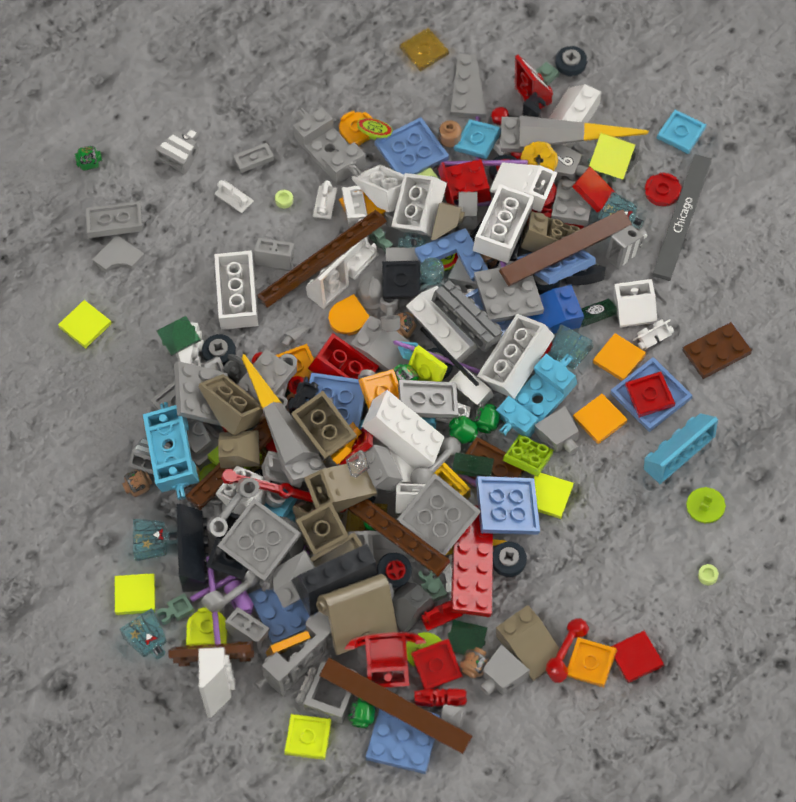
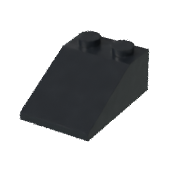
(223, 562)

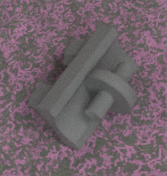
(235, 367)

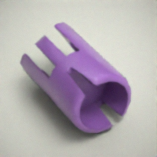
(243, 600)

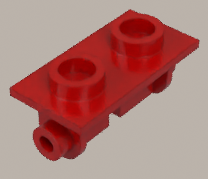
(439, 615)

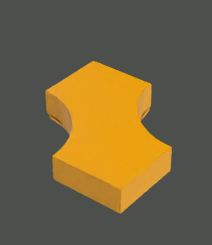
(339, 455)

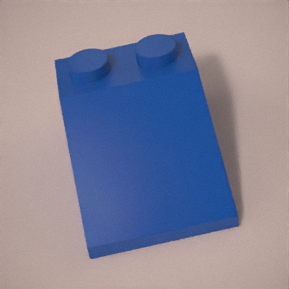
(560, 309)

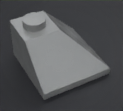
(285, 573)

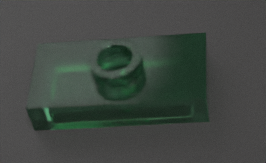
(472, 465)

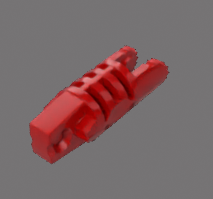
(442, 697)

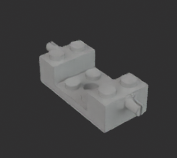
(317, 134)
(283, 674)

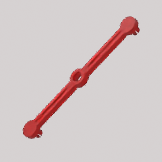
(229, 477)

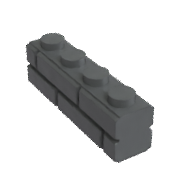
(467, 315)

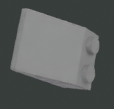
(379, 345)

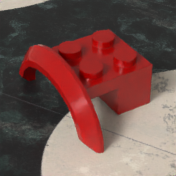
(465, 178)
(387, 656)

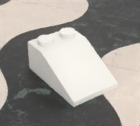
(381, 186)
(329, 283)

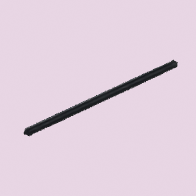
(449, 356)

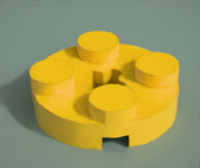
(545, 151)

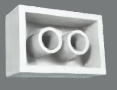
(418, 204)

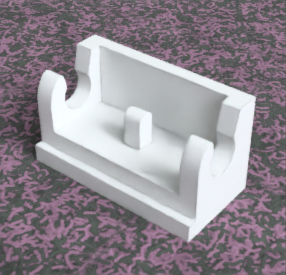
(354, 204)
(360, 257)
(478, 394)

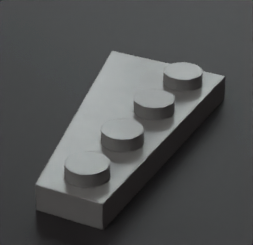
(467, 91)
(197, 433)

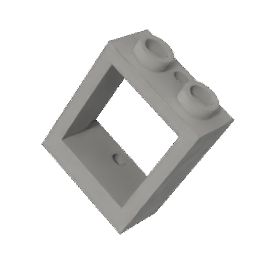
(324, 710)

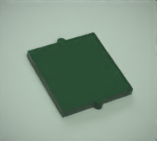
(178, 335)
(466, 636)

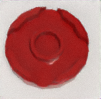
(662, 189)

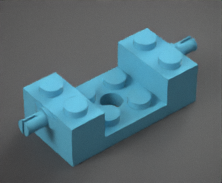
(550, 381)
(174, 466)

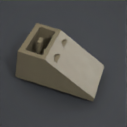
(543, 231)
(339, 487)

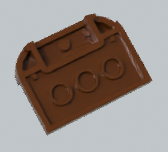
(237, 650)

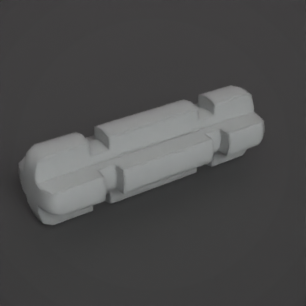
(305, 687)

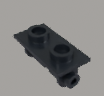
(304, 391)

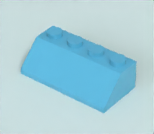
(680, 447)

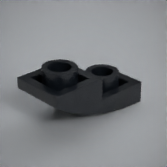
(592, 275)

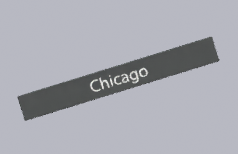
(682, 217)

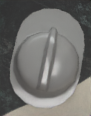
(370, 290)

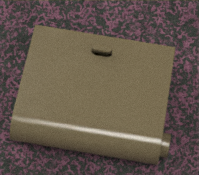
(358, 610)

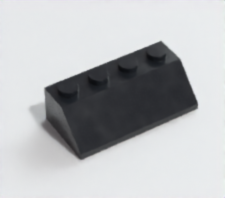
(191, 548)
(333, 575)

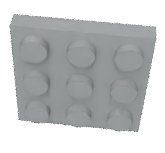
(505, 302)
(189, 397)
(439, 514)
(259, 539)

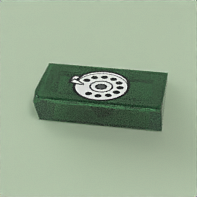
(598, 312)

